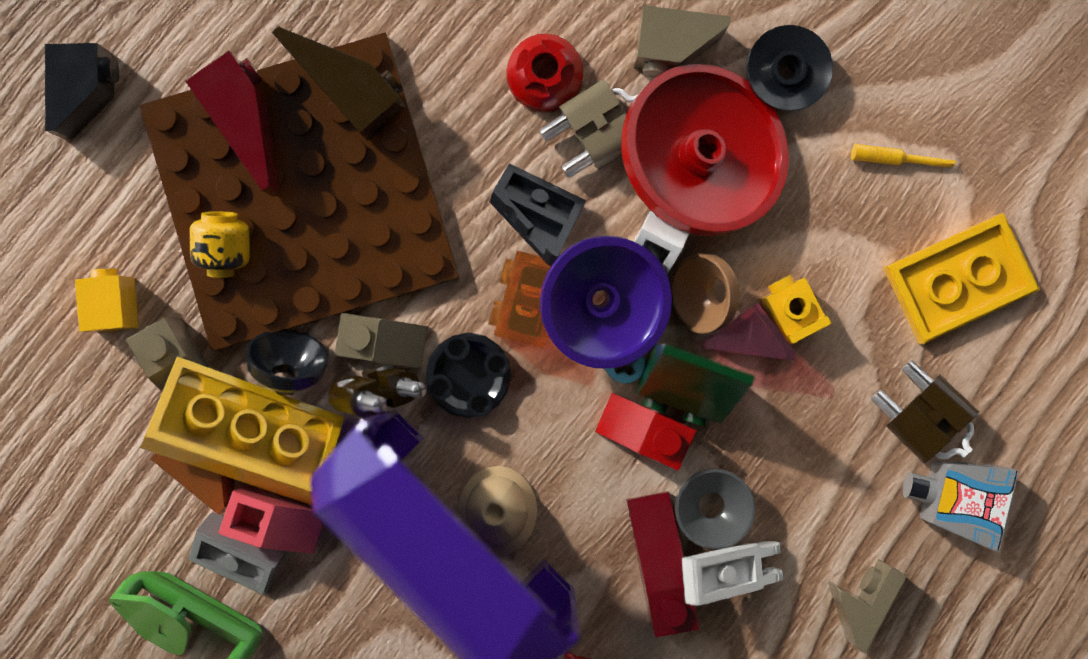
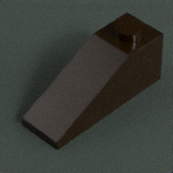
(350, 83)

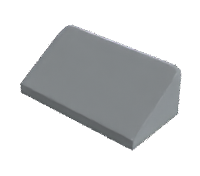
(234, 559)

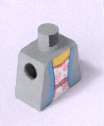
(965, 499)

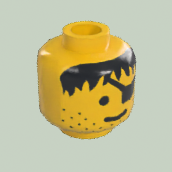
(219, 243)

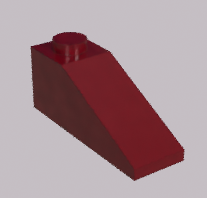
(240, 112)
(661, 564)

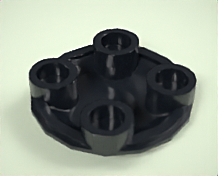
(468, 375)

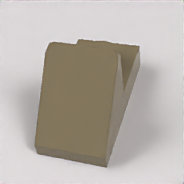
(381, 340)
(864, 613)

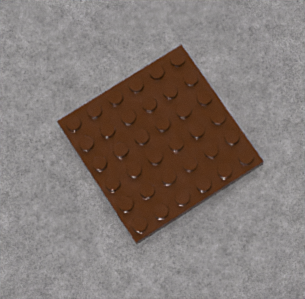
(349, 216)

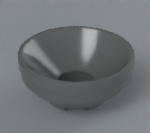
(730, 523)

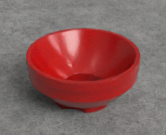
(538, 93)

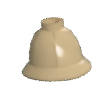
(499, 509)

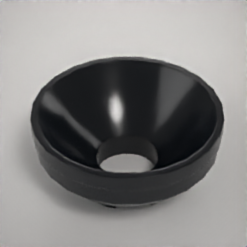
(286, 353)

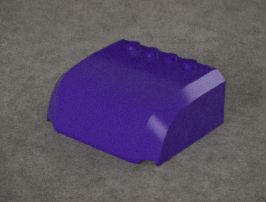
(433, 556)

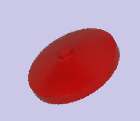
(704, 150)

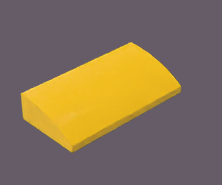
(241, 430)

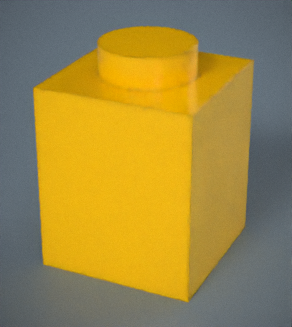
(106, 302)

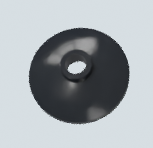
(801, 52)

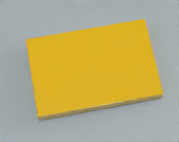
(961, 278)

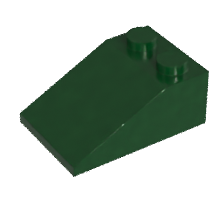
(691, 384)

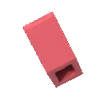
(271, 521)

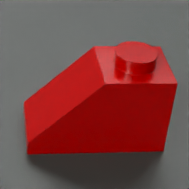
(645, 431)

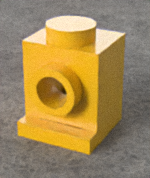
(790, 325)

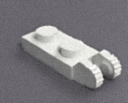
(729, 572)

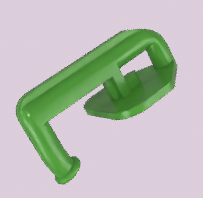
(168, 626)

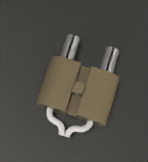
(596, 122)

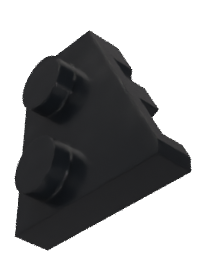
(537, 210)

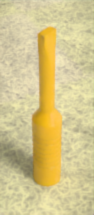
(894, 156)

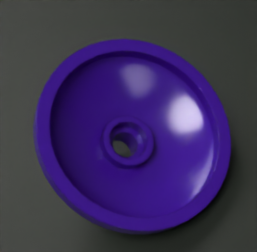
(633, 308)

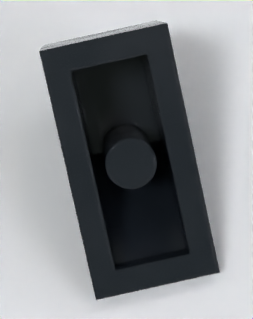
(77, 85)

